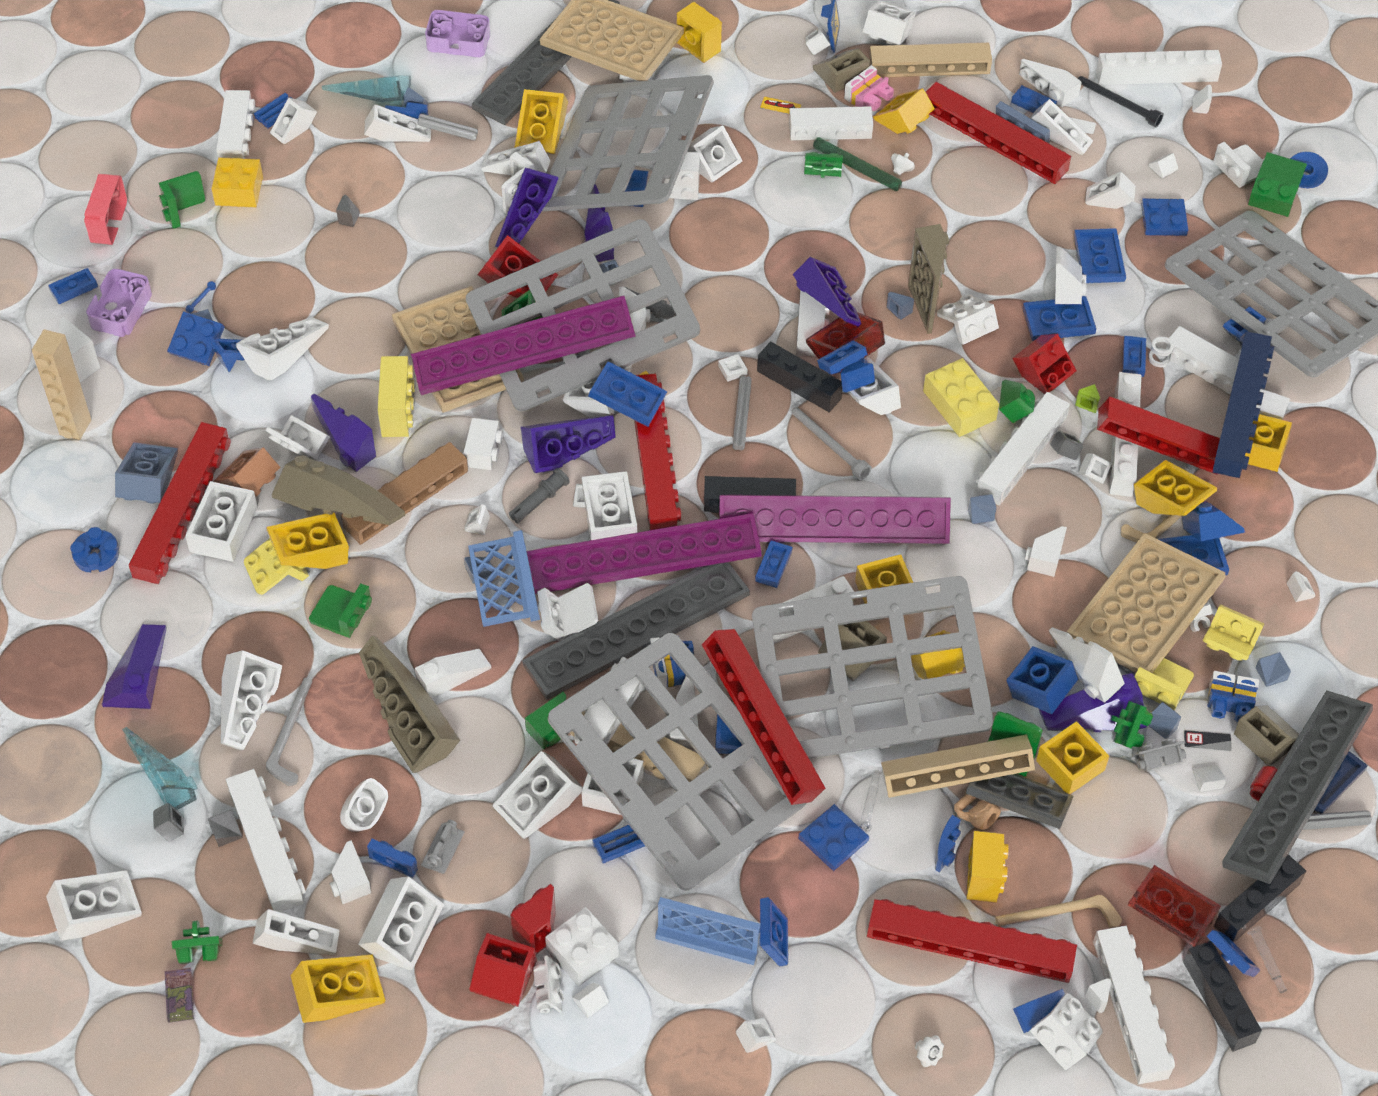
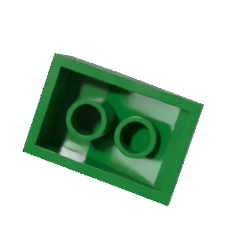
(1277, 184)

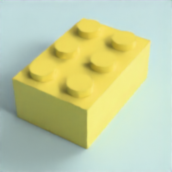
(395, 397)
(960, 397)

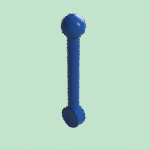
(210, 286)

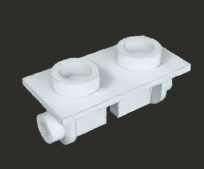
(548, 975)

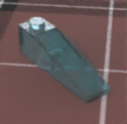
(382, 90)
(164, 775)

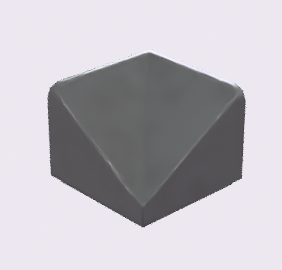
(347, 212)
(1066, 445)
(168, 822)
(224, 828)

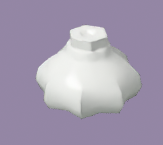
(902, 163)
(929, 1050)

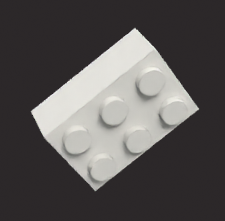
(221, 521)

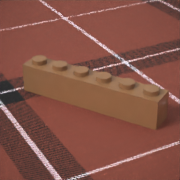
(413, 487)

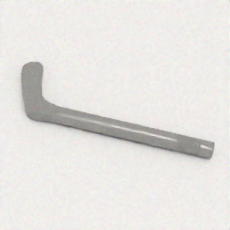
(286, 776)

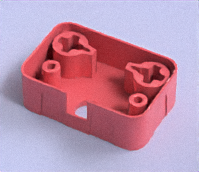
(105, 203)

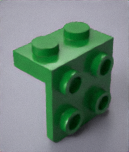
(180, 194)
(341, 609)
(1008, 726)

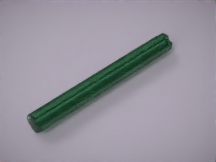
(859, 164)

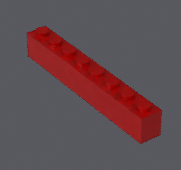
(998, 133)
(655, 468)
(179, 503)
(763, 717)
(972, 940)

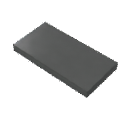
(1024, 798)

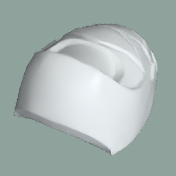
(364, 806)

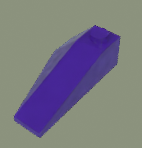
(528, 202)
(597, 224)
(827, 287)
(348, 435)

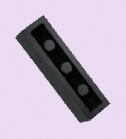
(799, 376)
(719, 485)
(1259, 900)
(1222, 996)

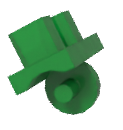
(823, 164)
(1129, 724)
(185, 947)

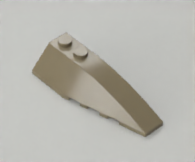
(322, 486)
(412, 715)

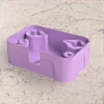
(459, 28)
(131, 295)

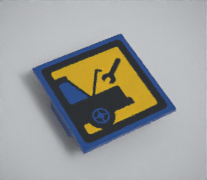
(831, 12)

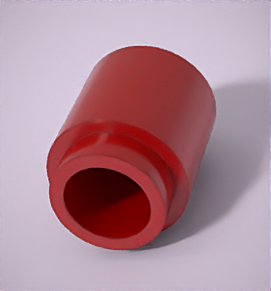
(1262, 781)

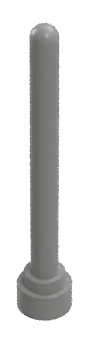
(859, 468)

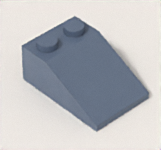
(145, 472)

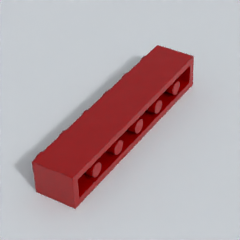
(1158, 433)

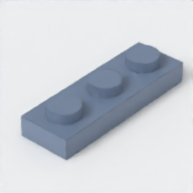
(1022, 121)

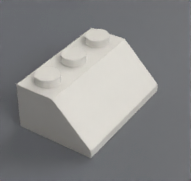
(401, 923)

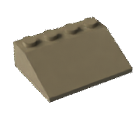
(927, 271)

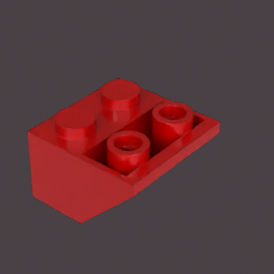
(1045, 363)
(535, 919)
(503, 969)

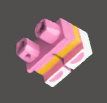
(867, 89)

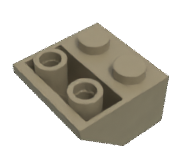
(842, 68)
(856, 636)
(1266, 734)

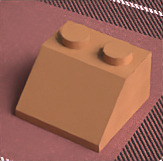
(250, 470)

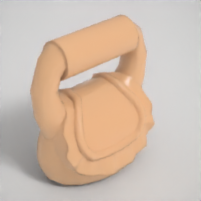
(981, 815)

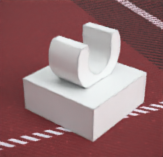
(1206, 610)

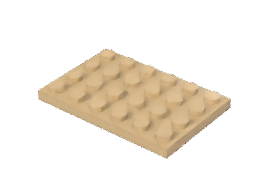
(612, 37)
(441, 323)
(1147, 603)

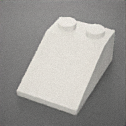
(608, 505)
(537, 795)
(92, 903)

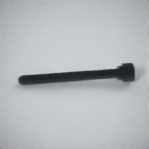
(1153, 117)

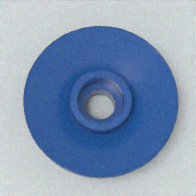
(1315, 167)

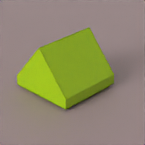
(1088, 398)

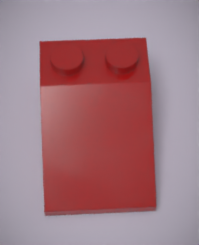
(509, 259)

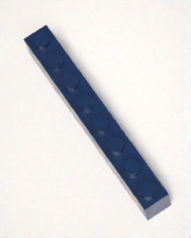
(1242, 405)

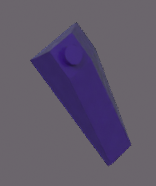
(557, 443)
(136, 673)
(1091, 712)

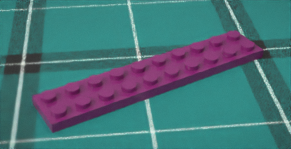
(522, 345)
(844, 518)
(644, 553)

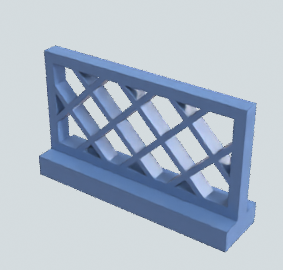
(524, 581)
(707, 932)

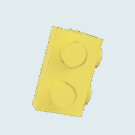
(266, 569)
(1233, 633)
(1165, 684)

